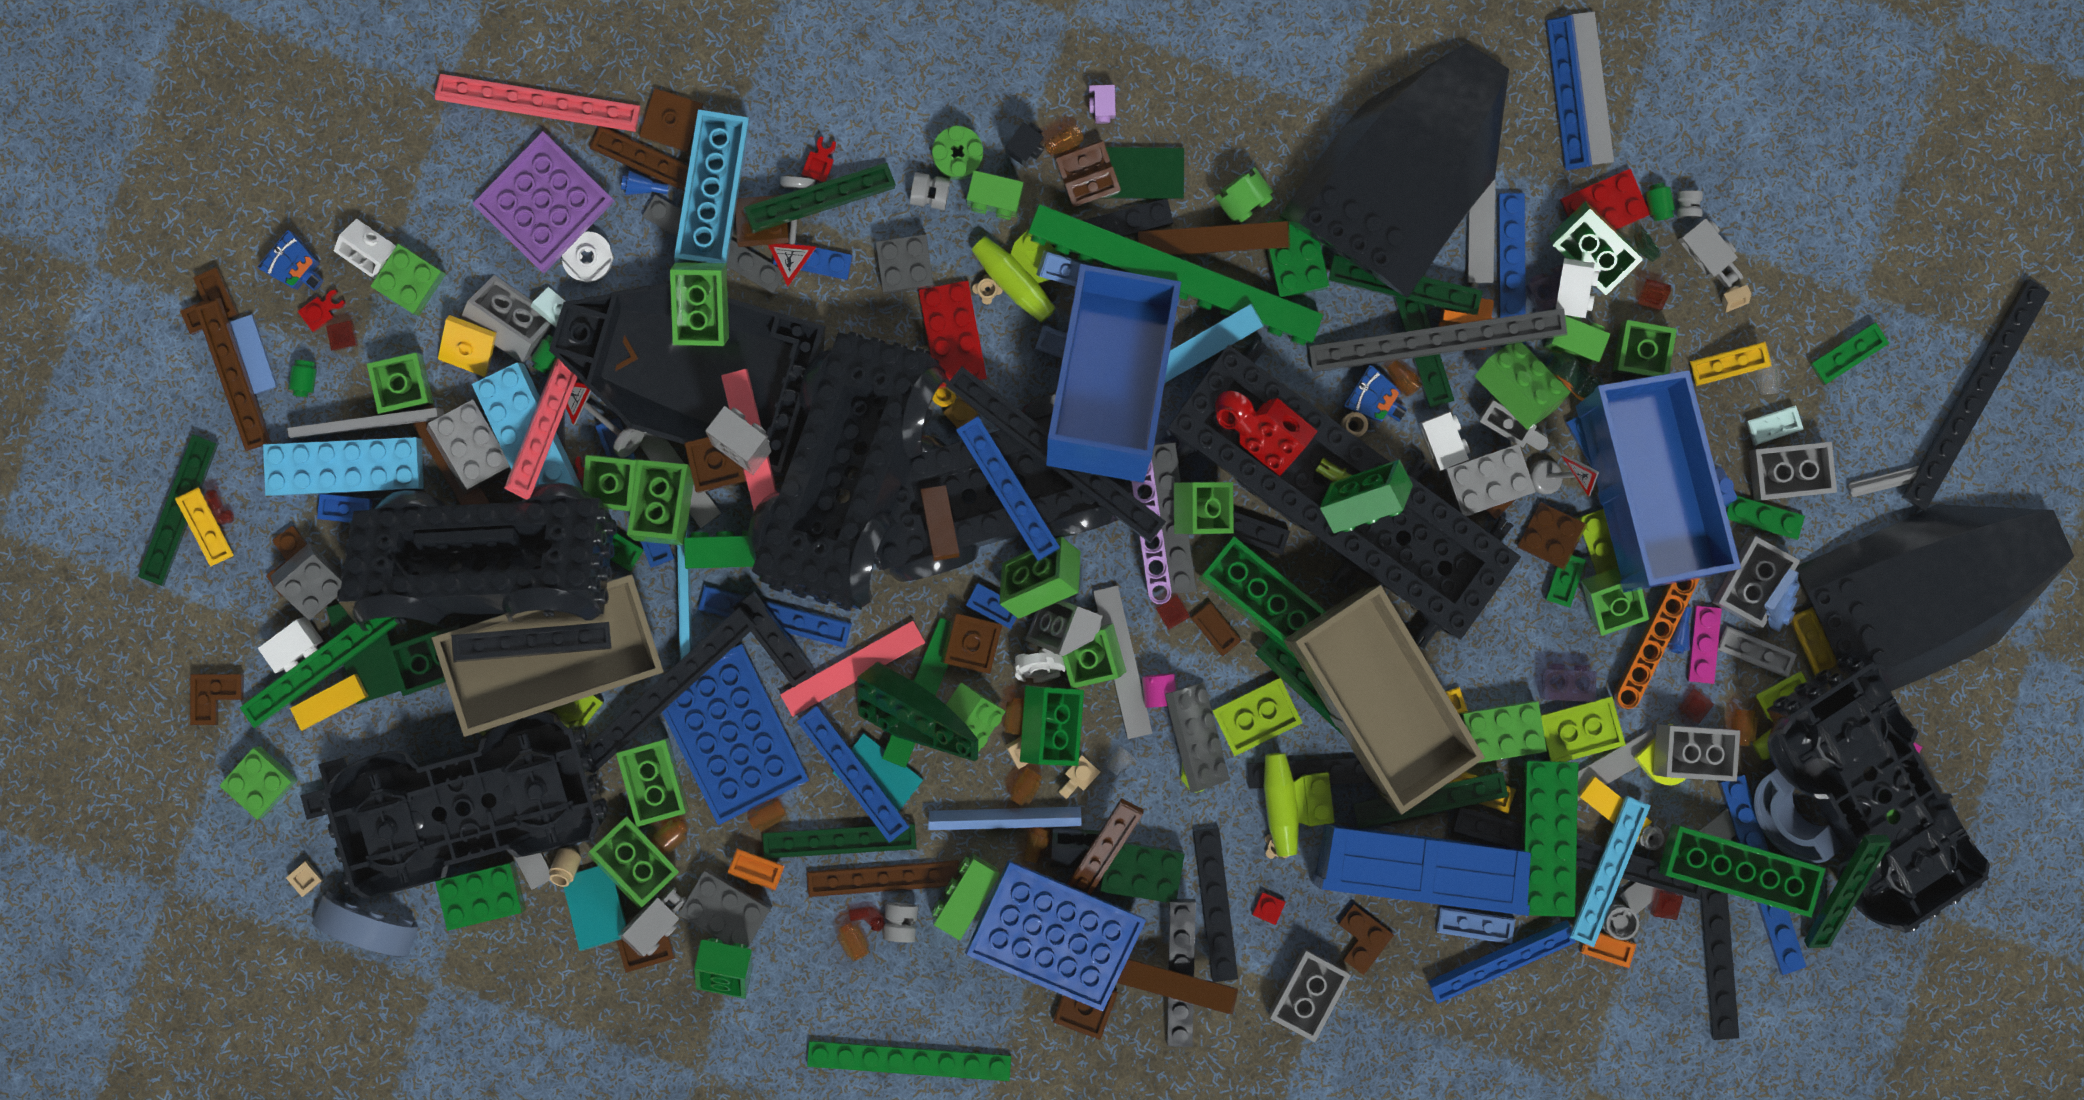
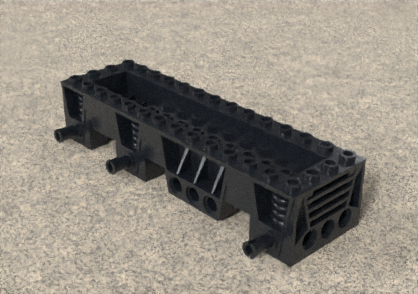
(1435, 527)

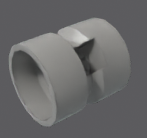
(921, 190)
(900, 922)
(1621, 922)

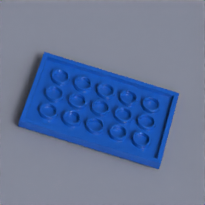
(734, 738)
(1055, 935)

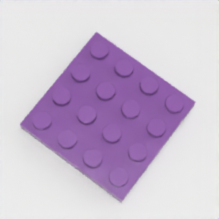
(543, 202)

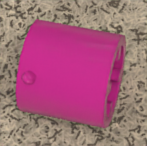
(1156, 687)

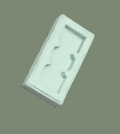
(548, 305)
(1774, 425)

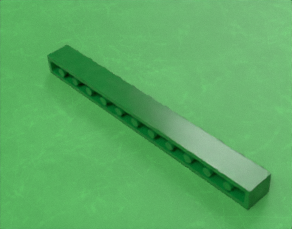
(1196, 282)

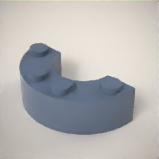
(1787, 827)
(363, 929)

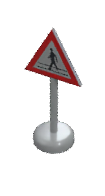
(792, 257)
(626, 441)
(1548, 477)

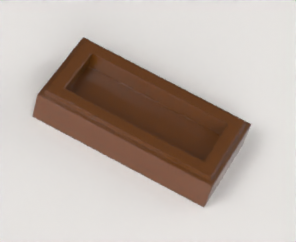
(1216, 629)

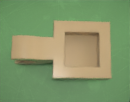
(1079, 776)

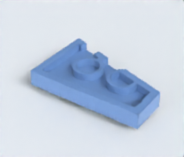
(1782, 601)

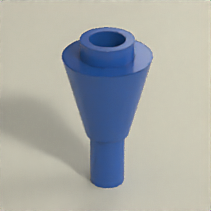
(637, 184)
(1681, 638)

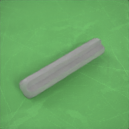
(1882, 482)

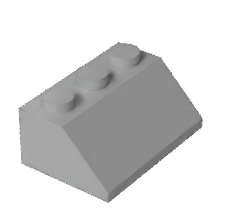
(508, 314)
(1063, 627)

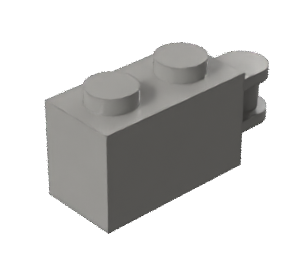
(1711, 252)
(1502, 421)
(652, 923)

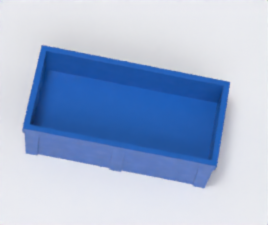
(1113, 373)
(1657, 481)
(1423, 869)

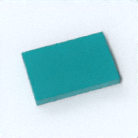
(894, 780)
(594, 908)

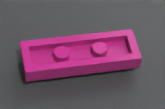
(1704, 644)

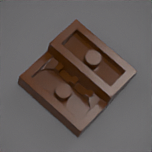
(1087, 173)

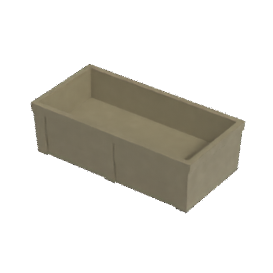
(516, 687)
(1384, 698)

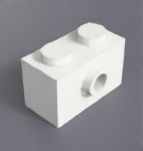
(364, 248)
(1575, 287)
(1444, 440)
(290, 645)

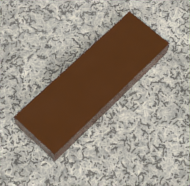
(939, 523)

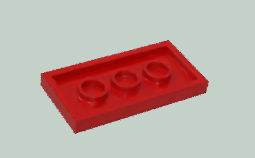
(952, 329)

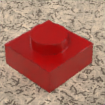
(1268, 908)

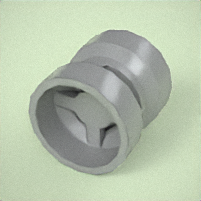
(1690, 204)

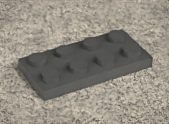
(1197, 737)

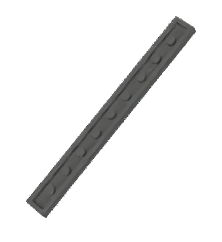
(1438, 340)

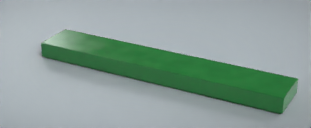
(929, 677)

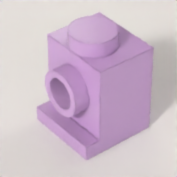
(1102, 103)

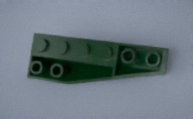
(912, 713)

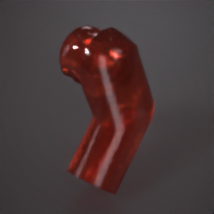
(217, 508)
(868, 914)

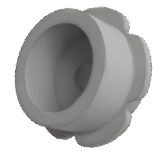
(1654, 843)

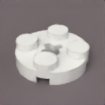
(601, 258)
(1039, 666)

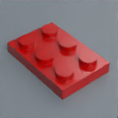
(1614, 198)

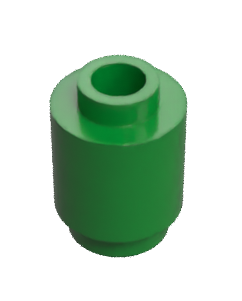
(1660, 202)
(543, 357)
(302, 378)

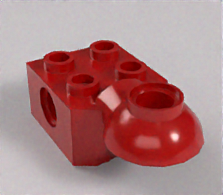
(1271, 434)

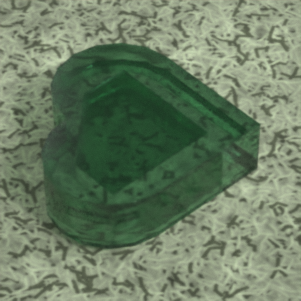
(1646, 246)

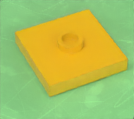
(467, 345)

